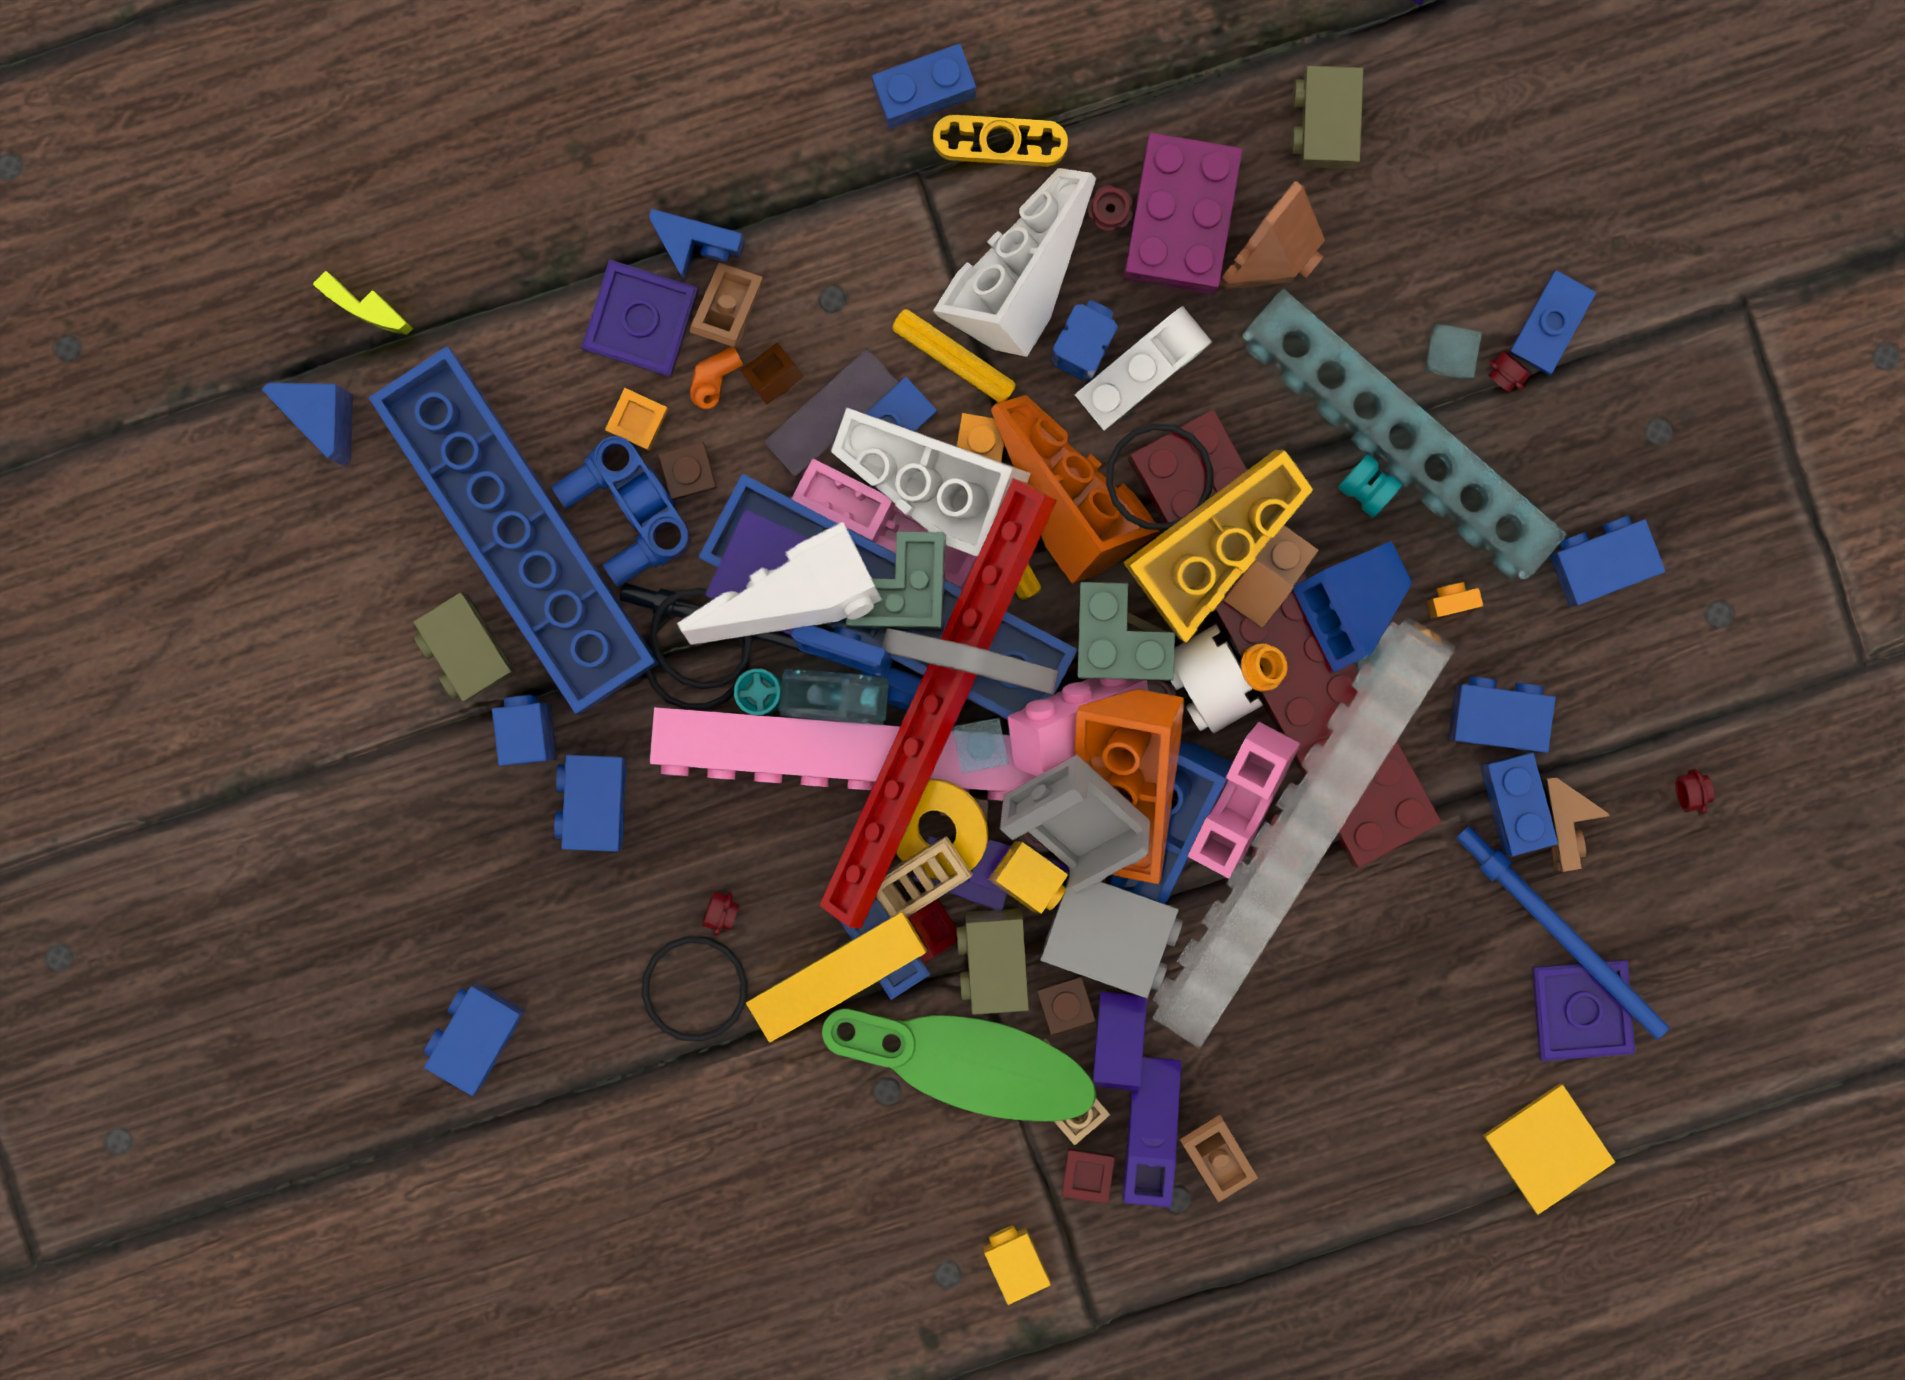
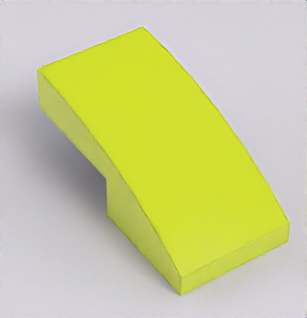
(371, 309)

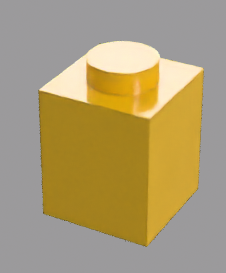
(1029, 878)
(1015, 1263)

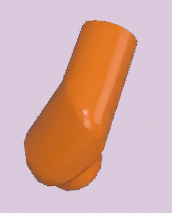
(708, 377)

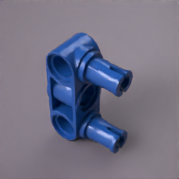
(641, 500)

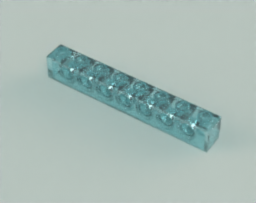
(1535, 531)

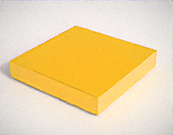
(1549, 1148)

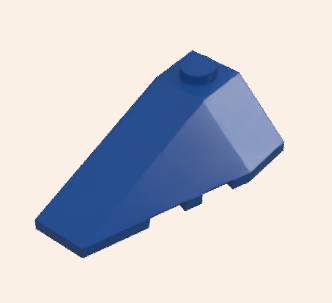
(1196, 791)

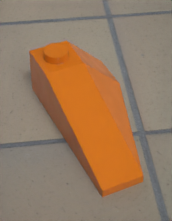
(1084, 527)
(1136, 749)

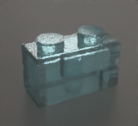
(834, 696)

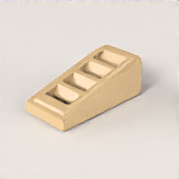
(892, 899)

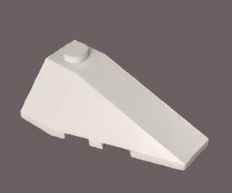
(1017, 282)
(927, 478)
(815, 587)

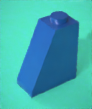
(1354, 603)

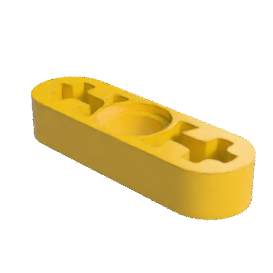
(1034, 153)

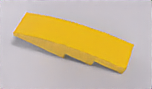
(836, 976)

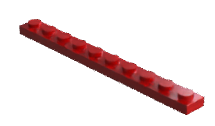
(936, 705)

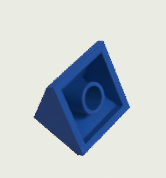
(320, 413)

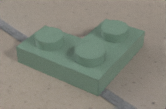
(917, 591)
(1110, 649)

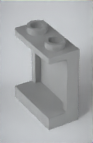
(1078, 821)
(1112, 937)

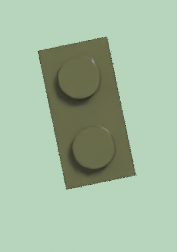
(1329, 117)
(463, 648)
(995, 960)

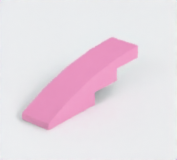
(868, 514)

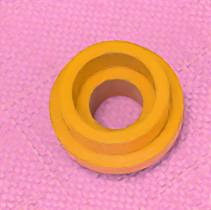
(1273, 665)

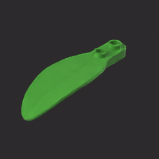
(970, 1064)

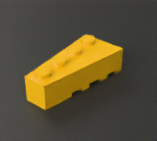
(1210, 547)

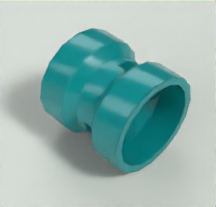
(1369, 486)
(752, 693)

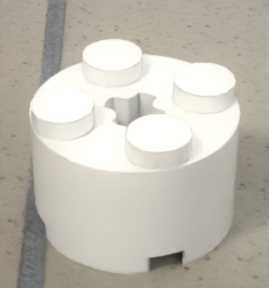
(1212, 681)

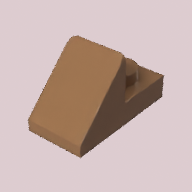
(727, 305)
(1271, 576)
(1566, 808)
(1218, 1158)

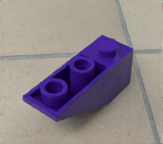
(1152, 1135)

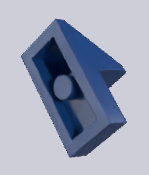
(683, 234)

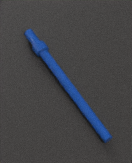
(1496, 866)

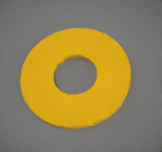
(966, 815)

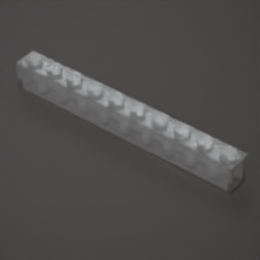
(1303, 831)

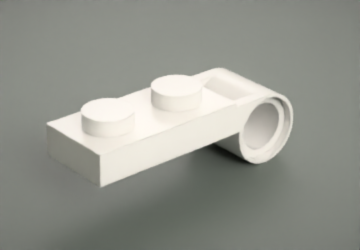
(1143, 368)

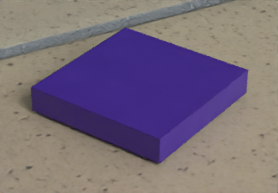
(640, 318)
(753, 546)
(1578, 1014)

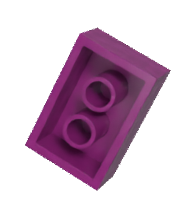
(1182, 213)

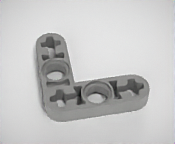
(970, 660)

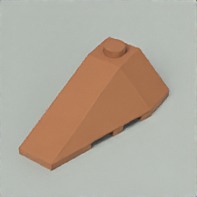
(1280, 246)

